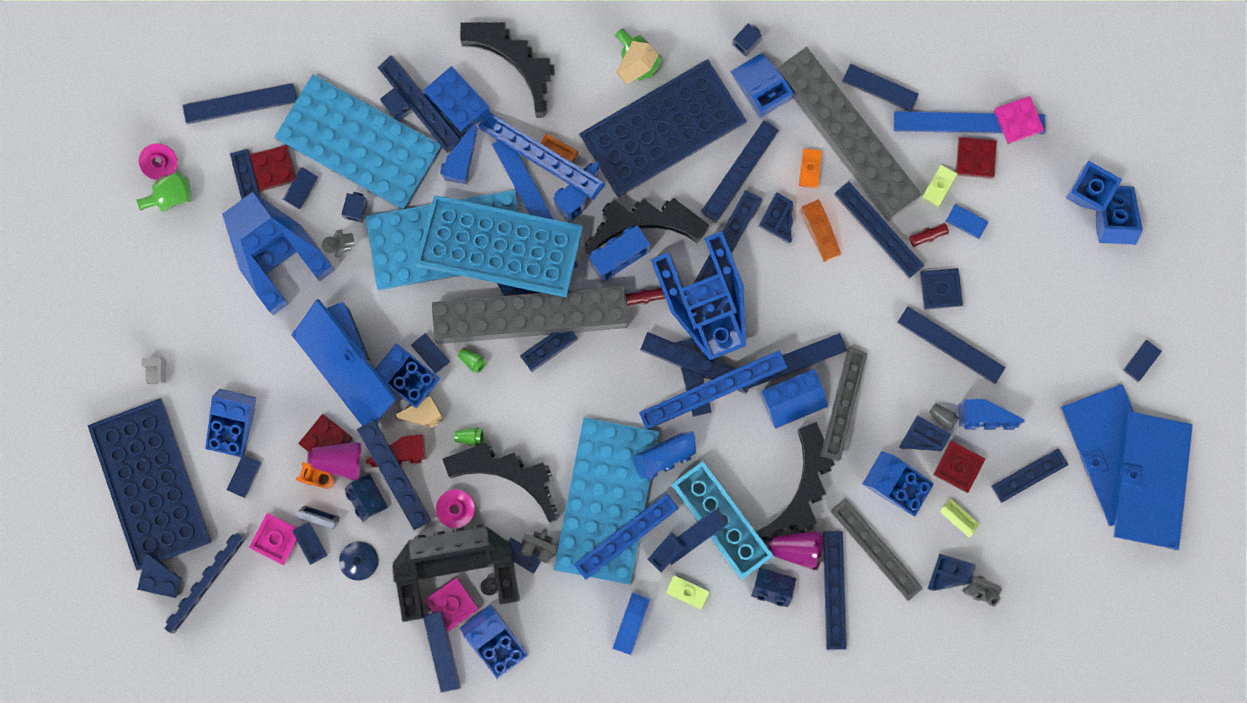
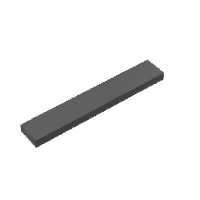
(843, 404)
(876, 550)

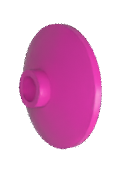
(154, 169)
(448, 501)

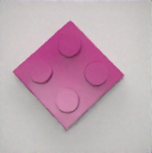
(1018, 120)
(274, 539)
(453, 602)

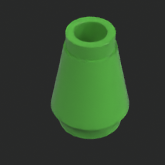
(472, 360)
(470, 436)

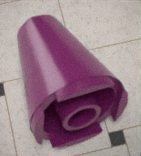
(337, 459)
(798, 548)

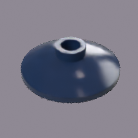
(368, 562)

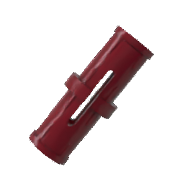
(929, 234)
(644, 296)

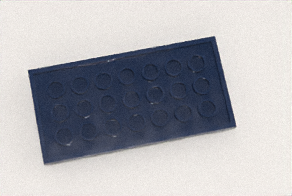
(662, 128)
(149, 483)

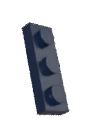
(547, 349)

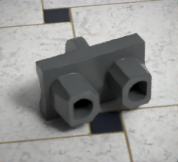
(338, 243)
(531, 543)
(983, 590)

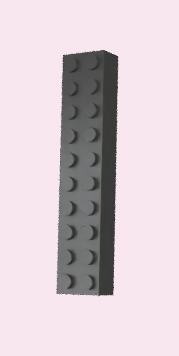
(848, 134)
(528, 315)

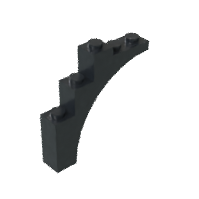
(496, 39)
(674, 218)
(480, 461)
(809, 488)

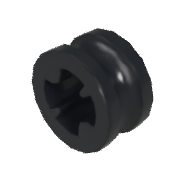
(484, 590)

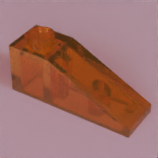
(820, 230)

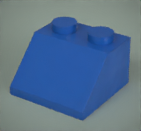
(1093, 187)

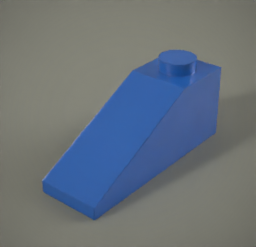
(459, 160)
(631, 623)

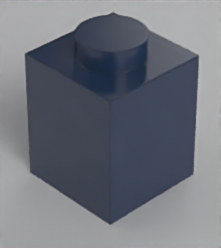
(747, 39)
(395, 104)
(354, 207)

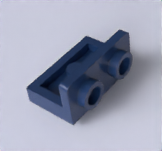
(365, 497)
(773, 587)

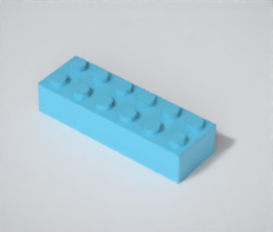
(738, 539)

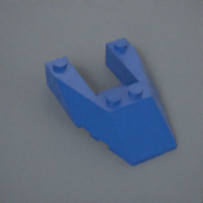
(265, 239)
(711, 308)

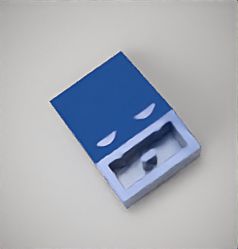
(762, 85)
(571, 201)
(406, 375)
(983, 413)
(230, 422)
(898, 483)
(493, 641)

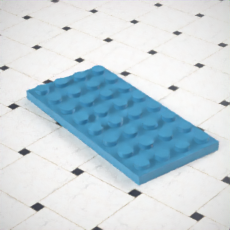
(358, 142)
(398, 236)
(499, 246)
(604, 496)

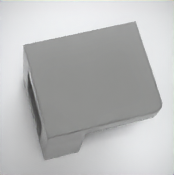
(155, 370)

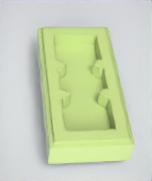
(939, 186)
(959, 517)
(687, 592)

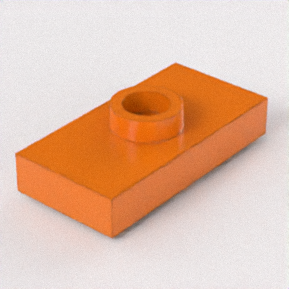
(560, 148)
(810, 168)

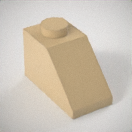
(636, 61)
(425, 414)

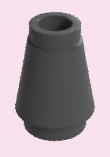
(944, 416)

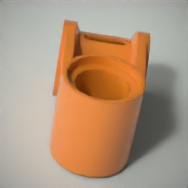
(313, 477)

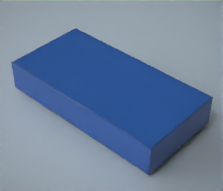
(966, 221)

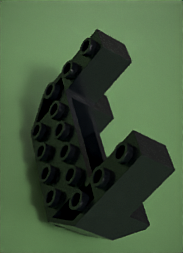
(452, 554)

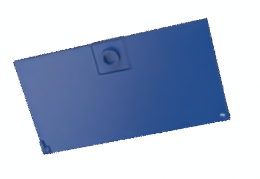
(343, 364)
(1099, 435)
(1153, 480)

